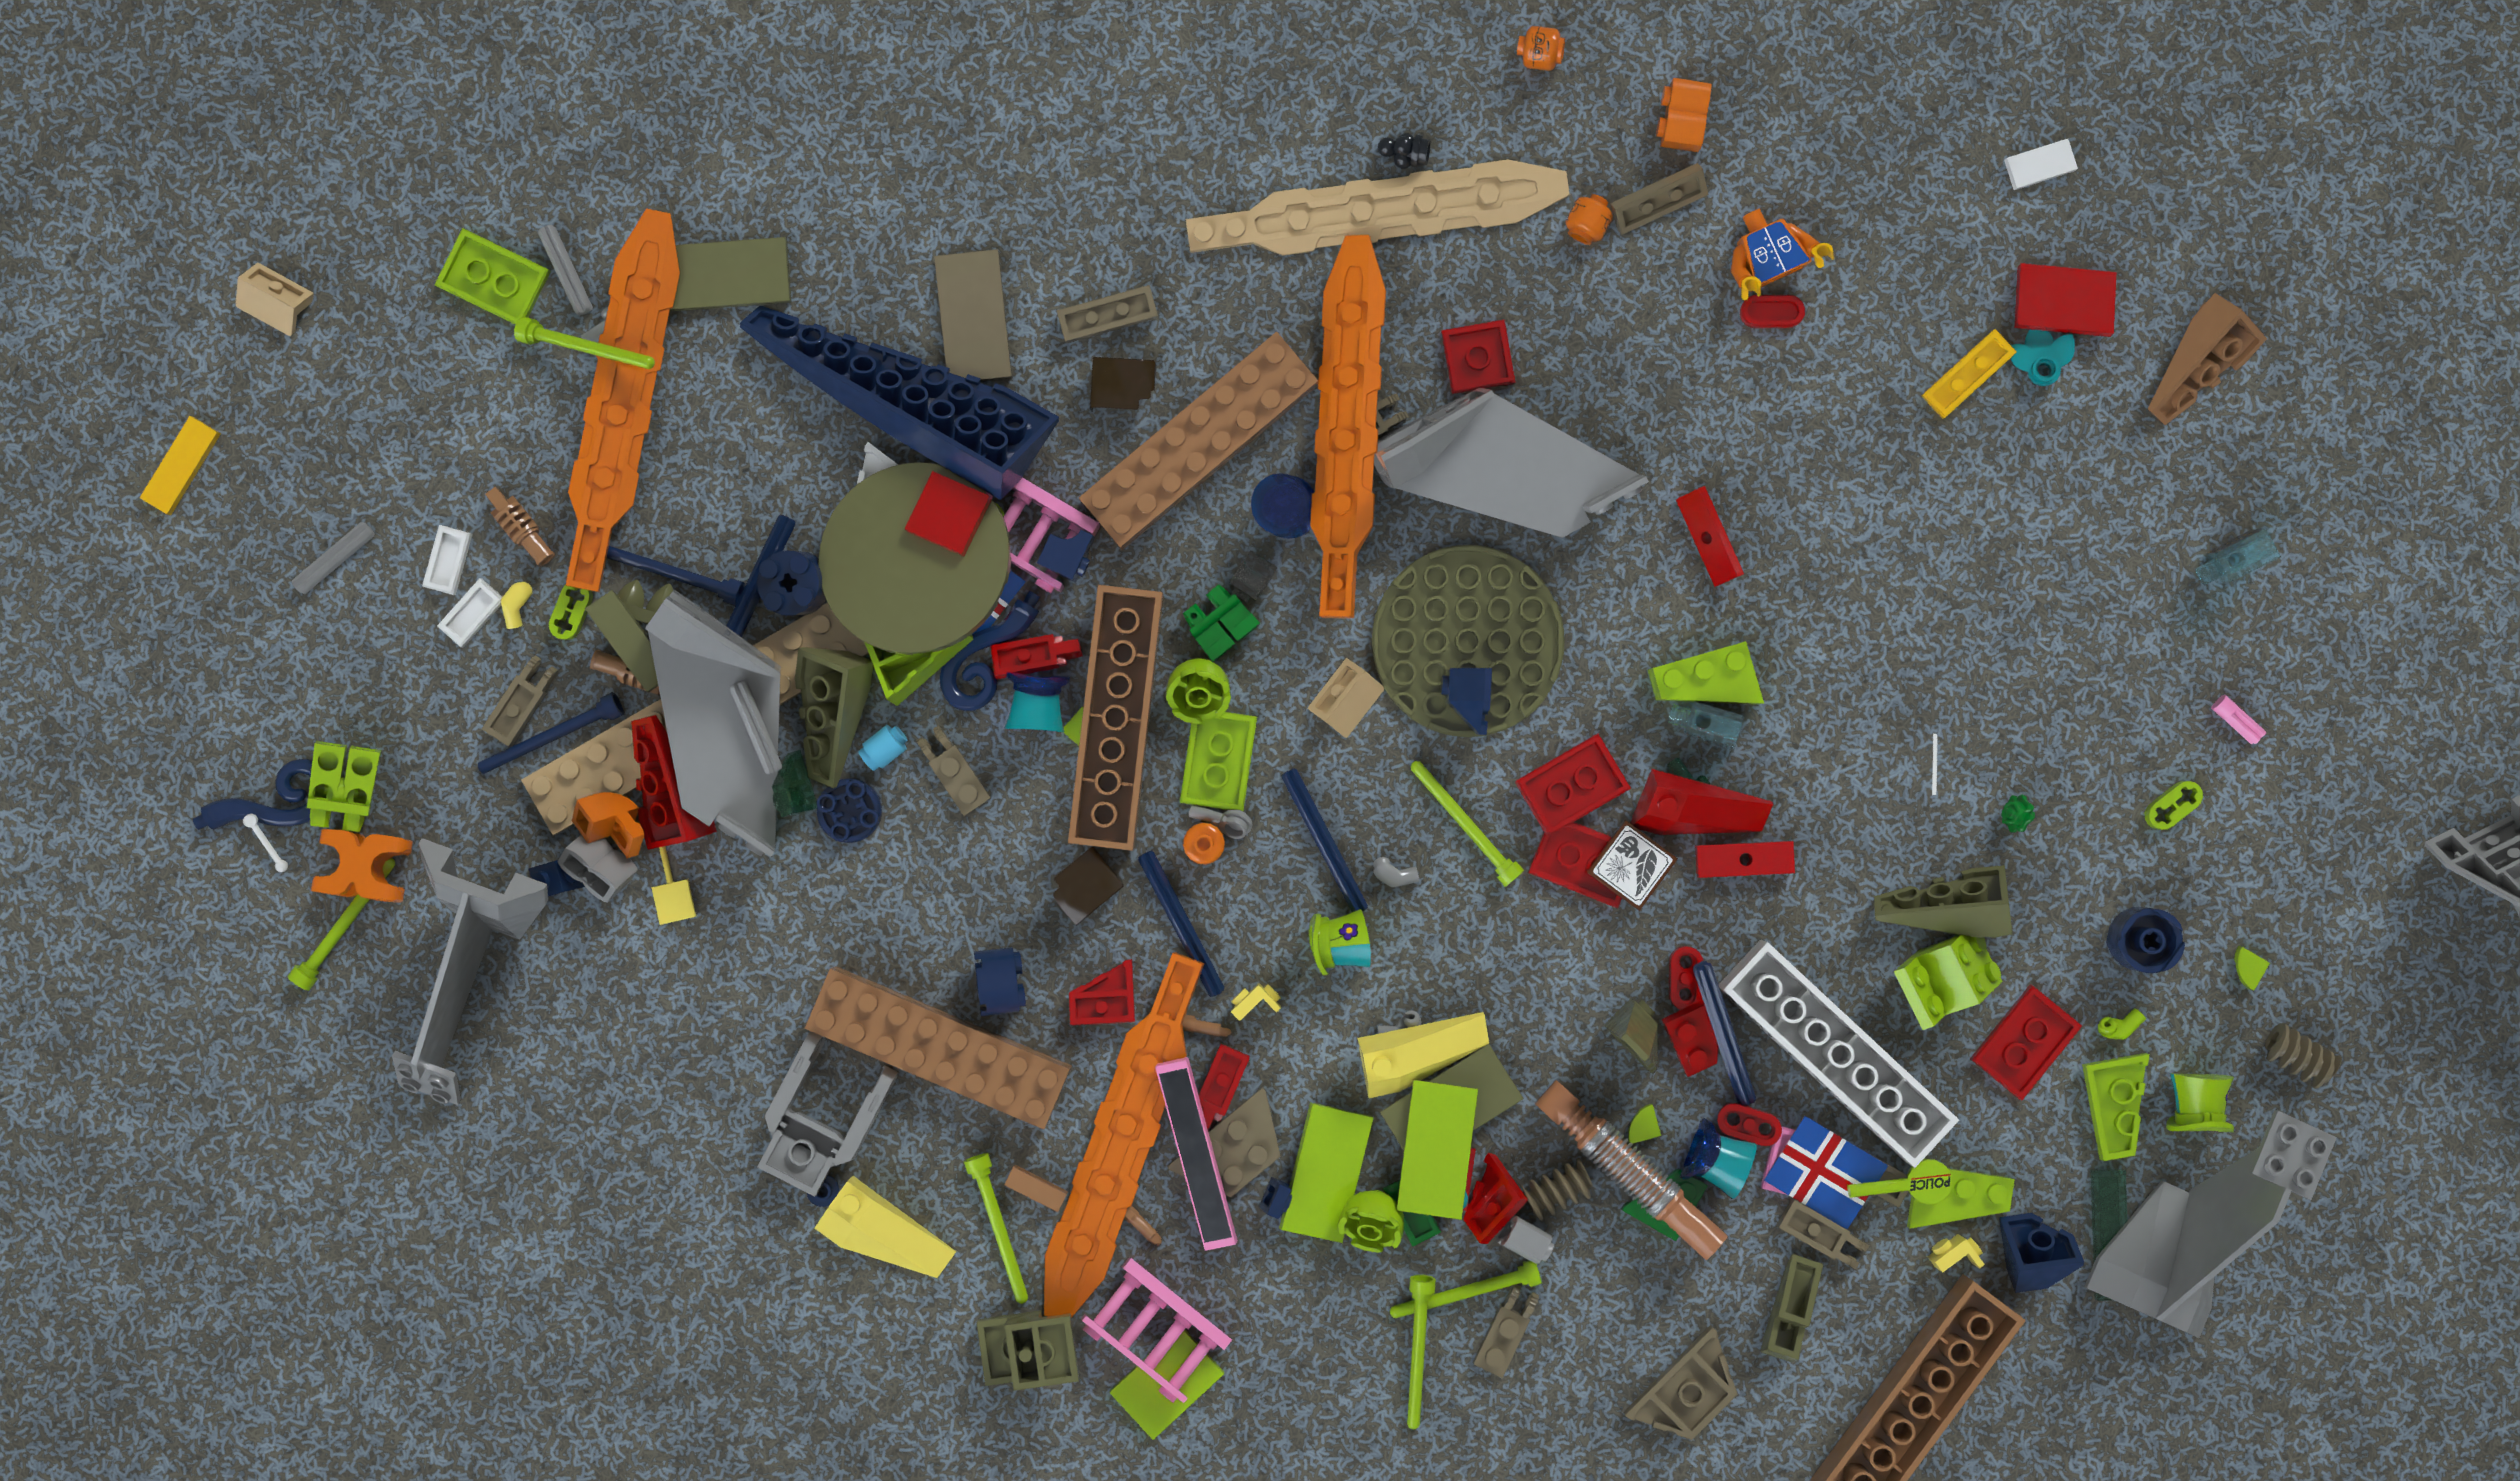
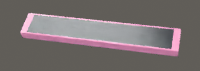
(1196, 1153)

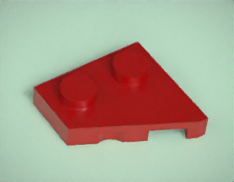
(1105, 998)
(1692, 1038)
(1493, 1201)

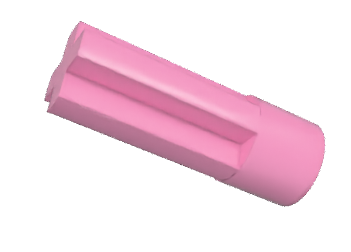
(2238, 719)

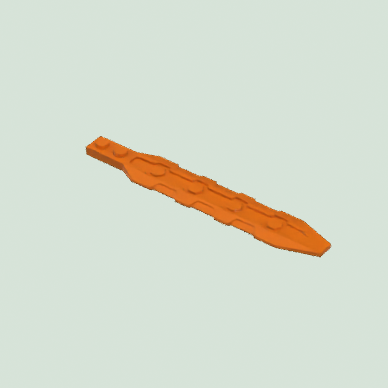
(621, 393)
(1347, 419)
(1118, 1147)

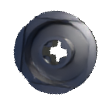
(777, 587)
(2163, 937)
(998, 981)

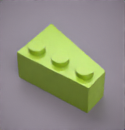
(905, 673)
(1710, 677)

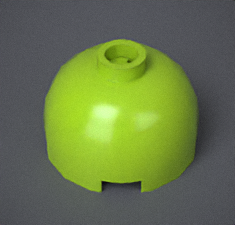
(1198, 691)
(1372, 1221)

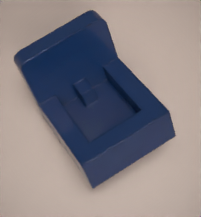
(555, 878)

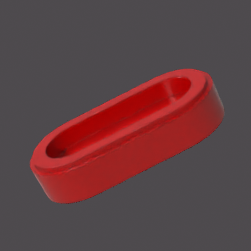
(1772, 311)

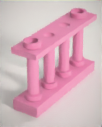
(1051, 511)
(1185, 1318)

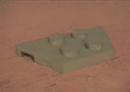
(1242, 1144)
(1688, 1391)

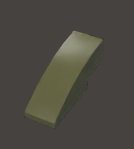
(625, 637)
(1792, 1309)

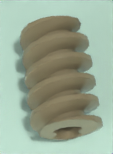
(2302, 1055)
(1558, 1189)

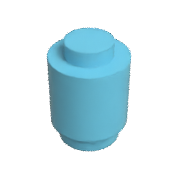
(883, 747)

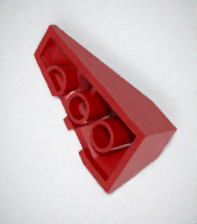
(1692, 807)
(661, 814)

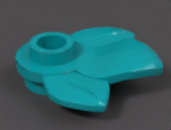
(2043, 350)

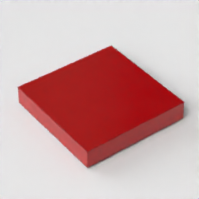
(1478, 356)
(948, 513)

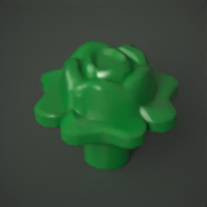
(2017, 813)

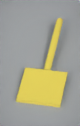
(672, 899)

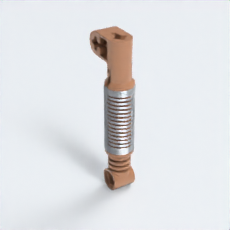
(1662, 1199)

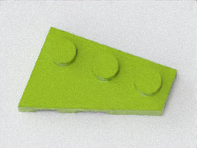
(2114, 1102)
(1970, 1197)

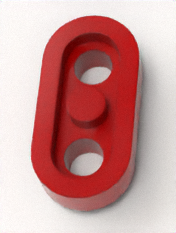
(1683, 977)
(1749, 1123)

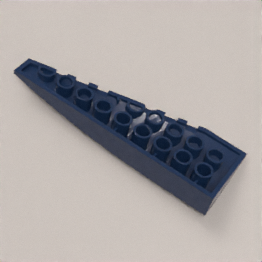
(951, 419)

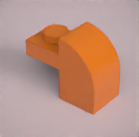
(609, 815)

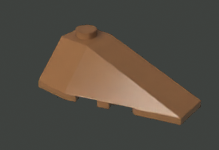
(2213, 341)

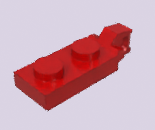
(1033, 655)
(1221, 1082)

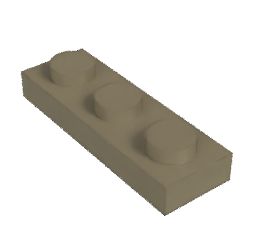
(1659, 198)
(1107, 314)

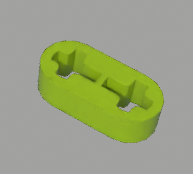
(577, 615)
(2169, 799)

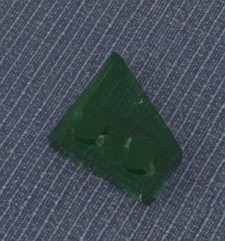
(793, 788)

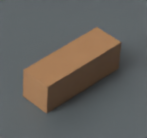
(1036, 1188)

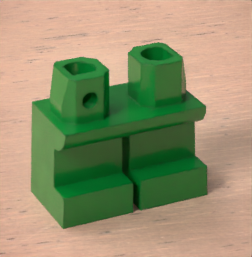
(1230, 613)

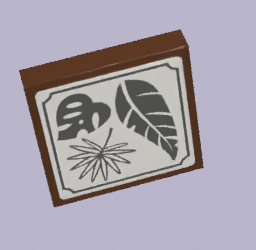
(1632, 865)

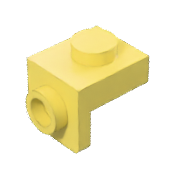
(1246, 1001)
(1951, 1251)

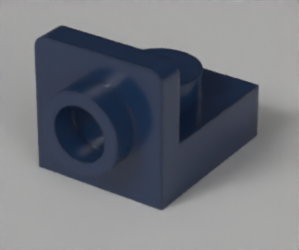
(1276, 1198)

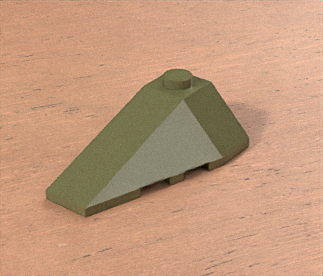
(833, 699)
(1967, 906)
(1636, 1032)

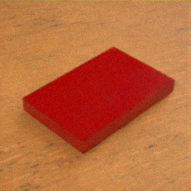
(2065, 300)
(1572, 785)
(1567, 857)
(2026, 1042)

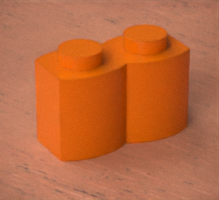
(1684, 114)

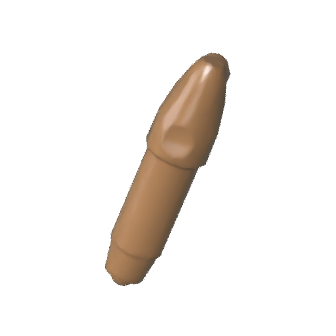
(1193, 1025)
(1136, 1220)

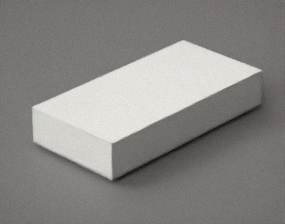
(2041, 164)
(447, 560)
(471, 613)

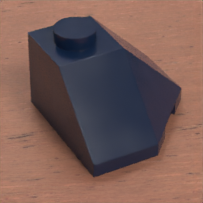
(1469, 695)
(2037, 1253)

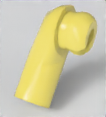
(513, 601)

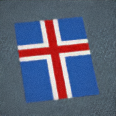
(1819, 1168)

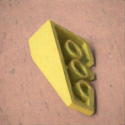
(1416, 1052)
(876, 1228)

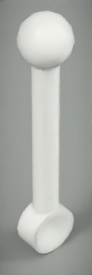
(251, 820)

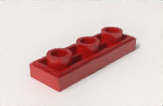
(1709, 536)
(1764, 859)

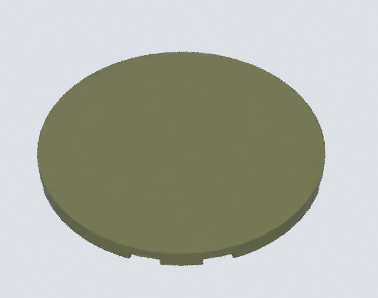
(898, 586)
(1467, 612)

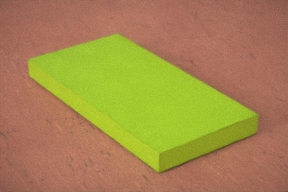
(1437, 1149)
(1326, 1170)

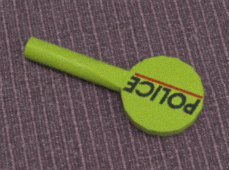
(1926, 1183)

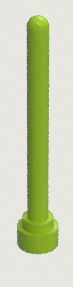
(530, 332)
(1506, 869)
(305, 973)
(979, 1169)
(1526, 1274)
(1422, 1289)

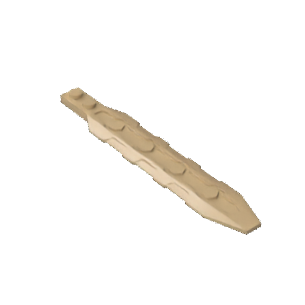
(1386, 208)

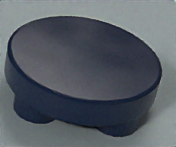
(849, 811)

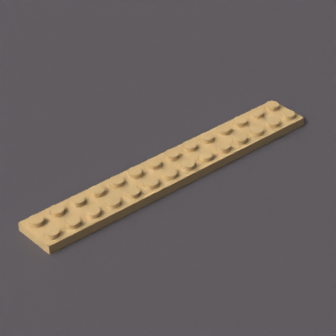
(608, 759)

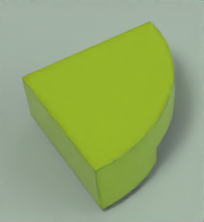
(2249, 967)
(1643, 1125)

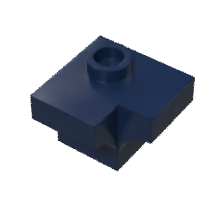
(1067, 556)

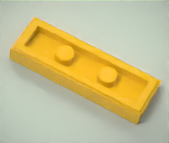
(1969, 373)
(180, 465)

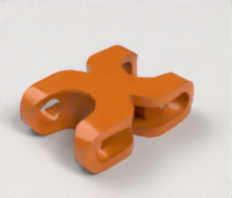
(361, 865)

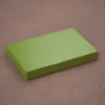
(492, 277)
(1219, 762)
(1140, 1393)

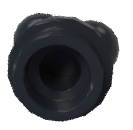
(1407, 150)

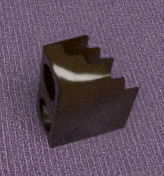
(1121, 382)
(1085, 885)

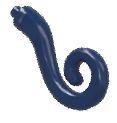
(1014, 624)
(232, 809)

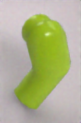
(2121, 1028)

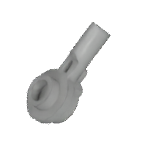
(1231, 823)

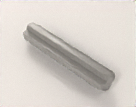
(565, 270)
(333, 558)
(756, 727)

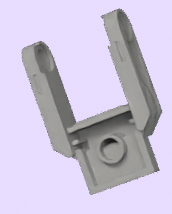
(803, 1147)

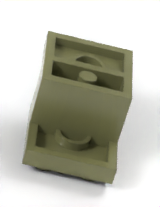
(1028, 1350)

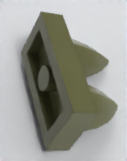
(633, 598)

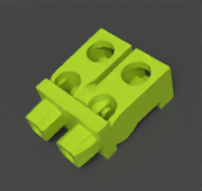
(338, 794)

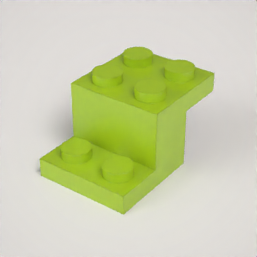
(1948, 978)

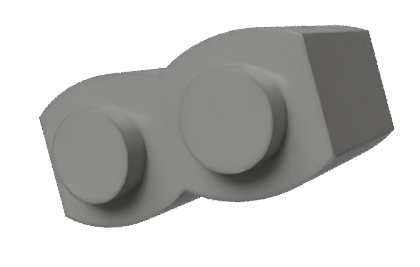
(598, 867)
(1526, 1240)

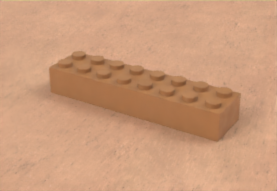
(1199, 441)
(1116, 717)
(938, 1047)
(1924, 1388)

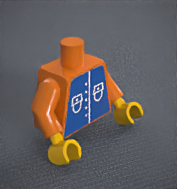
(1773, 252)

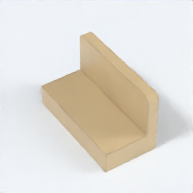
(271, 298)
(1346, 697)

